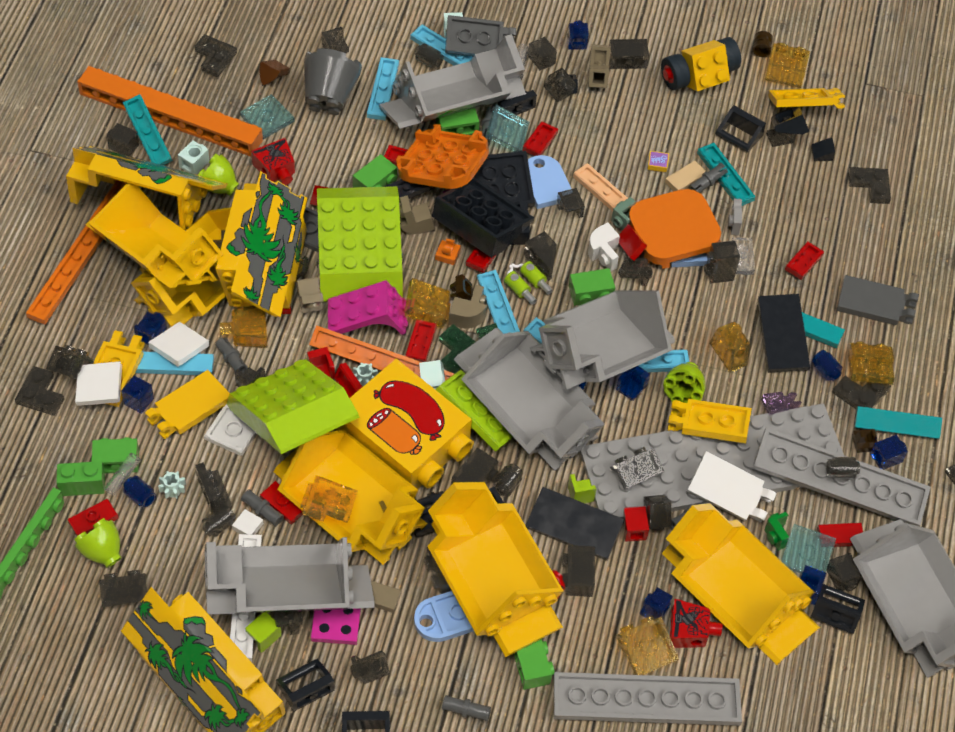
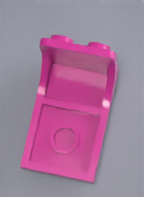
(366, 307)

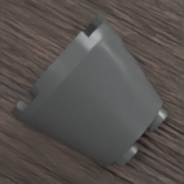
(329, 79)

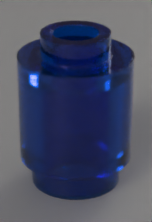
(827, 365)
(139, 491)

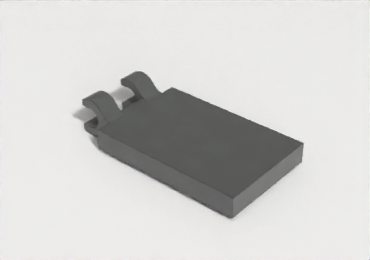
(474, 35)
(876, 301)

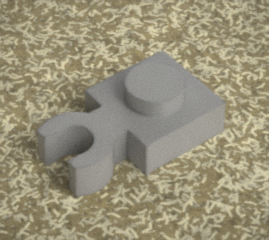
(735, 219)

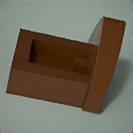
(271, 70)

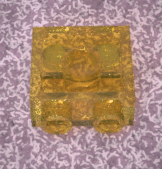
(787, 65)
(427, 303)
(871, 363)
(328, 498)
(647, 645)

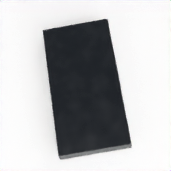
(783, 333)
(574, 522)

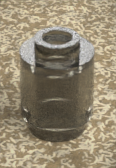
(429, 56)
(842, 467)
(508, 480)
(218, 521)

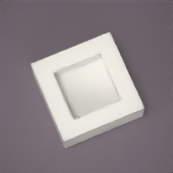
(247, 523)

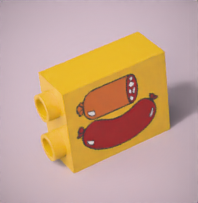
(409, 425)

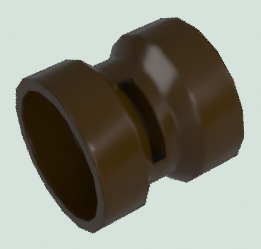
(762, 44)

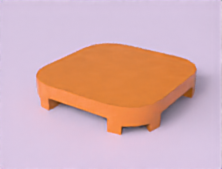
(443, 158)
(675, 226)

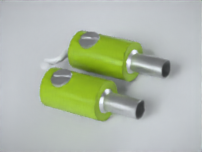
(533, 275)

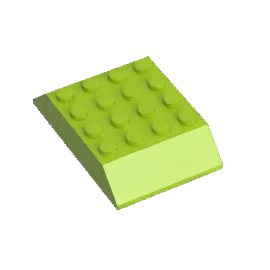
(358, 239)
(293, 405)

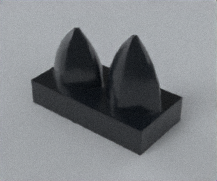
(520, 103)

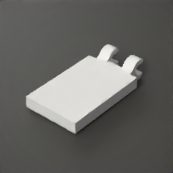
(729, 488)

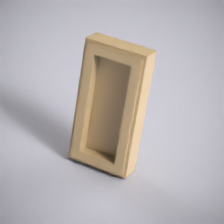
(685, 176)

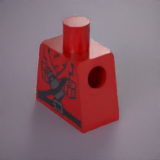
(275, 161)
(691, 625)

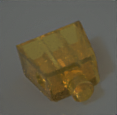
(247, 327)
(731, 346)

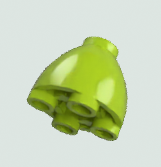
(221, 170)
(685, 382)
(101, 543)

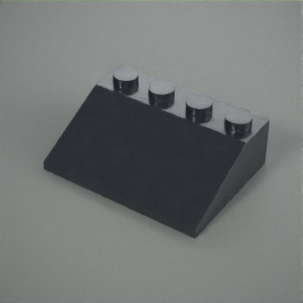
(481, 216)

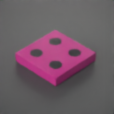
(336, 626)

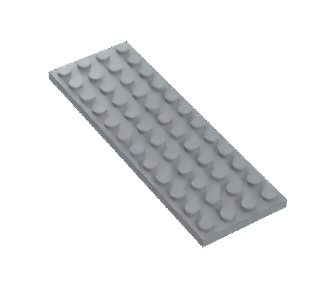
(682, 454)

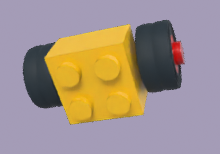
(702, 65)

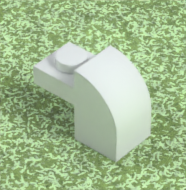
(602, 246)

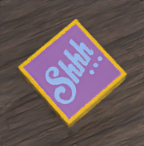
(658, 161)

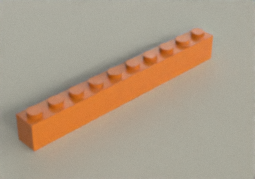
(172, 111)

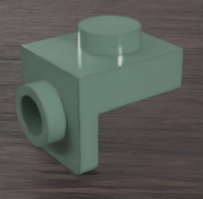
(621, 213)

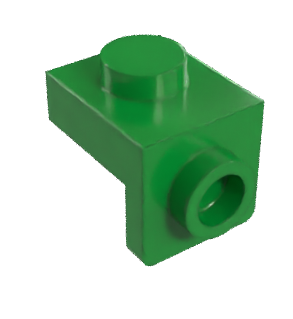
(775, 532)

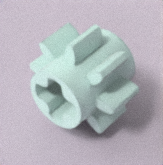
(364, 373)
(172, 484)

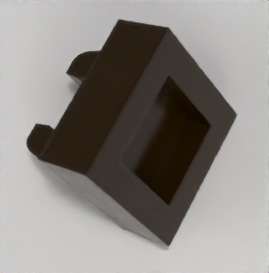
(462, 287)
(864, 440)

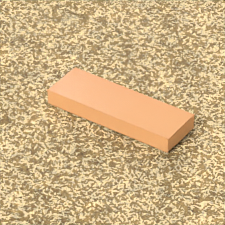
(599, 186)

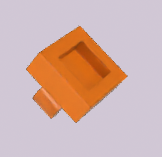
(448, 251)

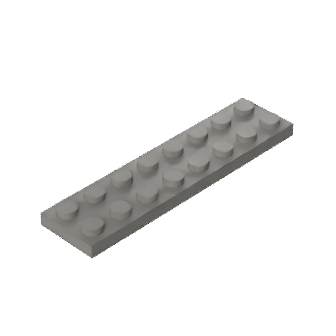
(871, 489)
(647, 698)

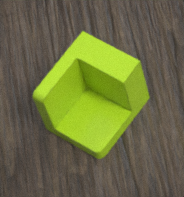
(581, 490)
(264, 631)

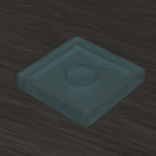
(268, 115)
(507, 129)
(808, 549)

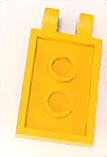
(806, 97)
(128, 356)
(188, 405)
(710, 420)

